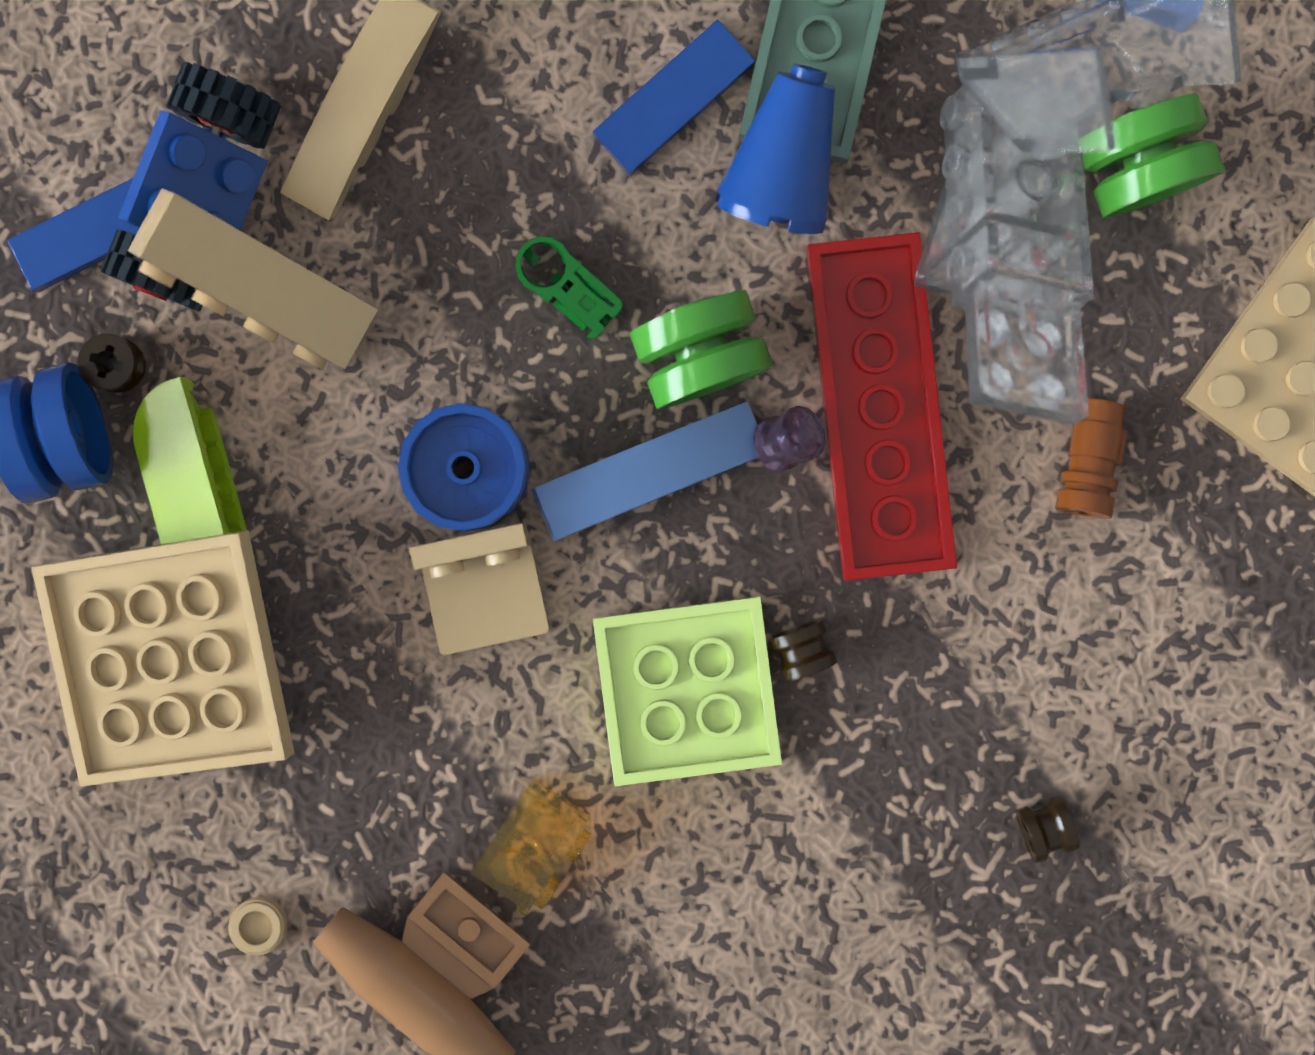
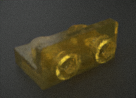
(532, 846)

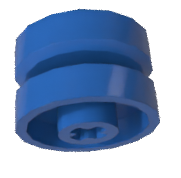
(52, 434)
(445, 440)

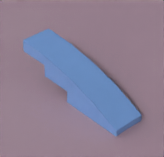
(647, 471)

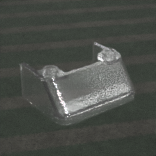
(1060, 72)

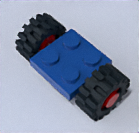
(196, 165)

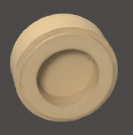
(257, 925)

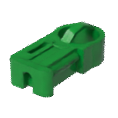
(576, 293)

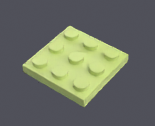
(687, 691)

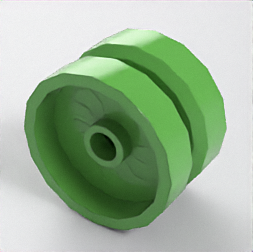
(1151, 161)
(697, 340)

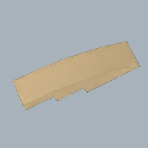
(359, 104)

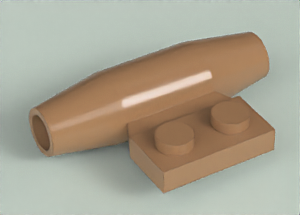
(428, 979)

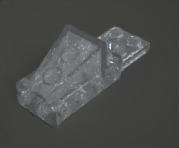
(1018, 260)

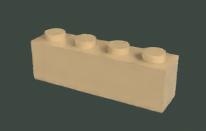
(251, 278)

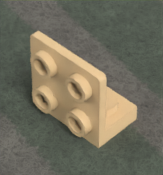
(482, 588)

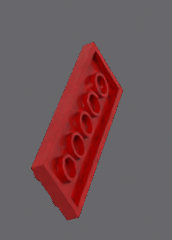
(881, 407)

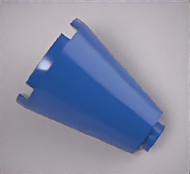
(785, 156)

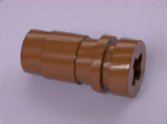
(1094, 452)

